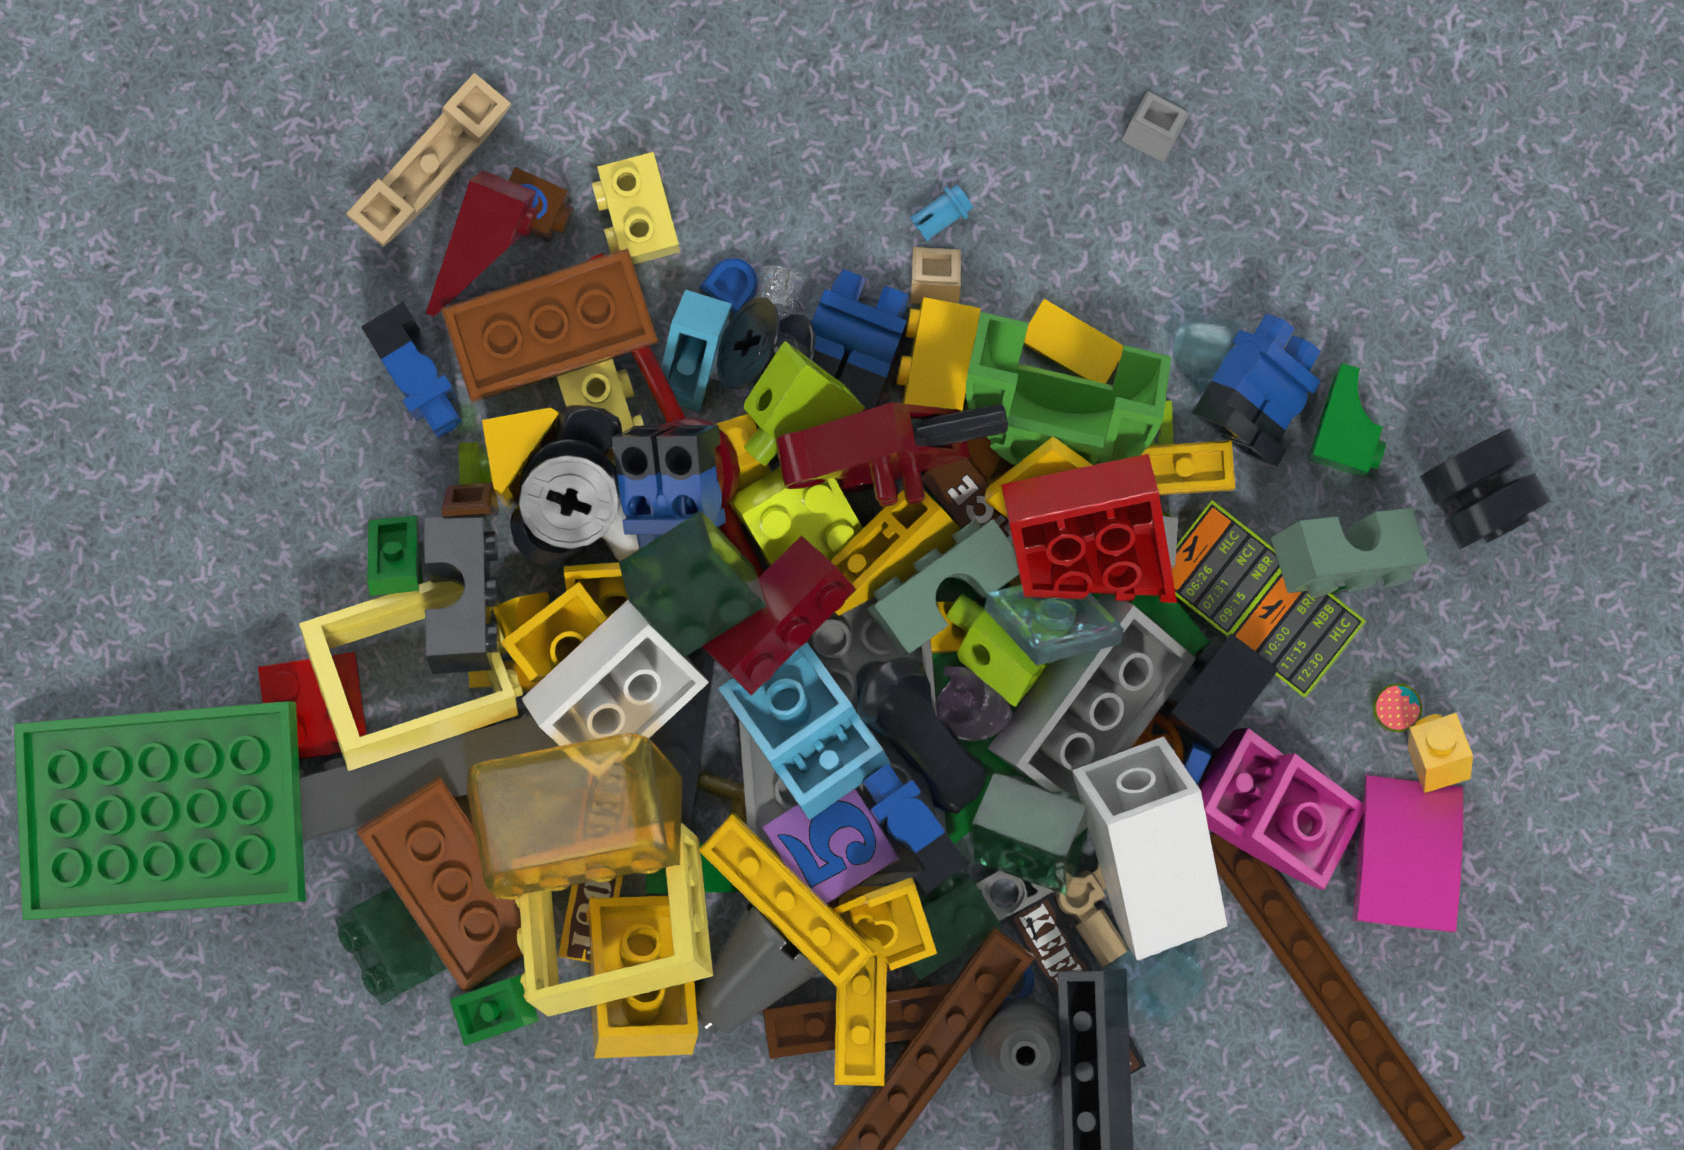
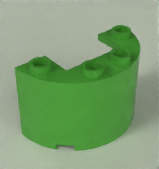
(1085, 415)

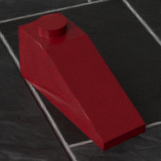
(488, 223)

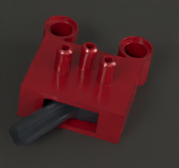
(885, 446)

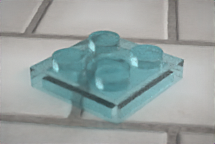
(1053, 626)

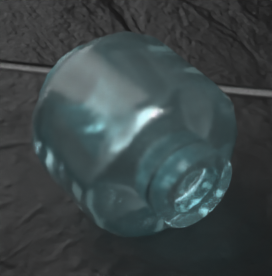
(1204, 344)

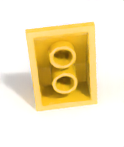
(647, 1024)

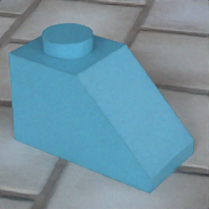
(694, 346)

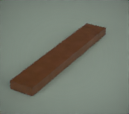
(938, 1045)

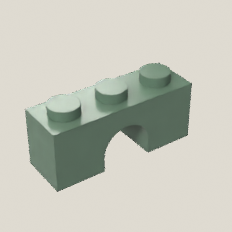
(1320, 559)
(909, 609)

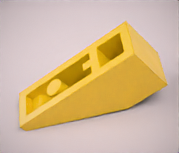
(892, 545)

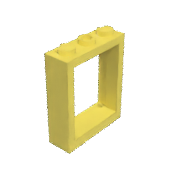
(379, 616)
(689, 935)

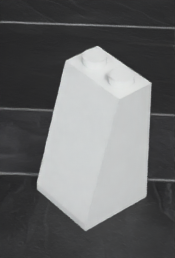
(1152, 847)

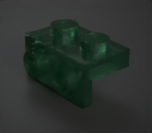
(957, 921)
(388, 946)

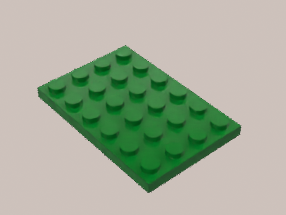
(159, 811)

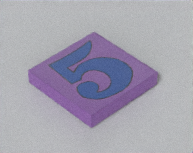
(834, 847)

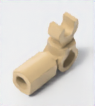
(1093, 924)

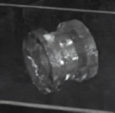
(782, 288)

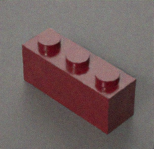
(799, 597)

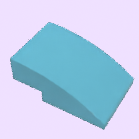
(808, 731)

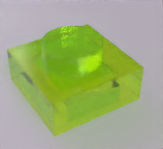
(473, 464)

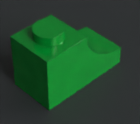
(1345, 433)

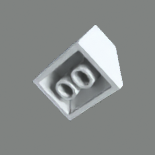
(615, 683)

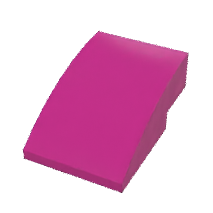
(1278, 808)
(1409, 855)

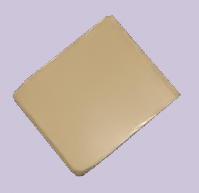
(935, 274)

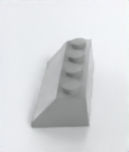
(1093, 702)

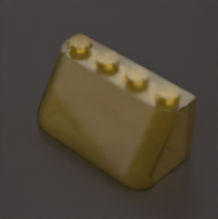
(575, 814)

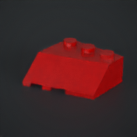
(1091, 532)

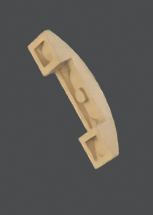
(430, 162)

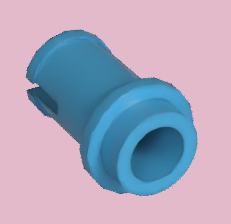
(942, 212)

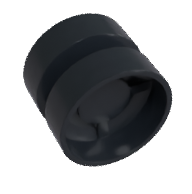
(1490, 499)

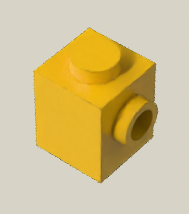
(1439, 751)

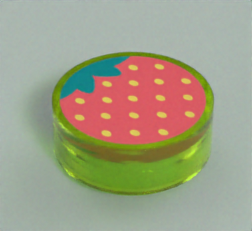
(1396, 708)

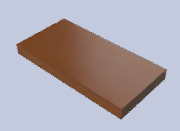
(549, 325)
(436, 870)

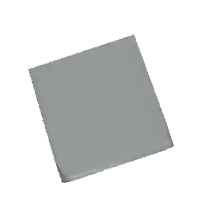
(1155, 126)

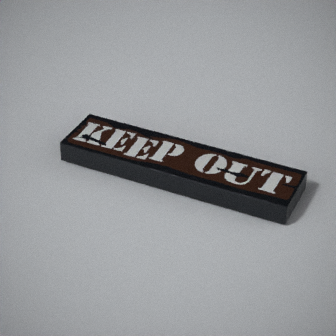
(1055, 950)

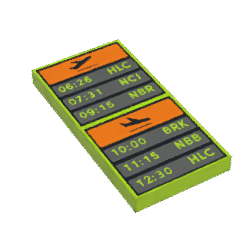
(1240, 590)

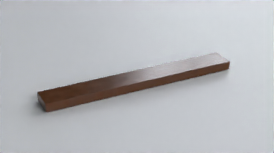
(1336, 998)

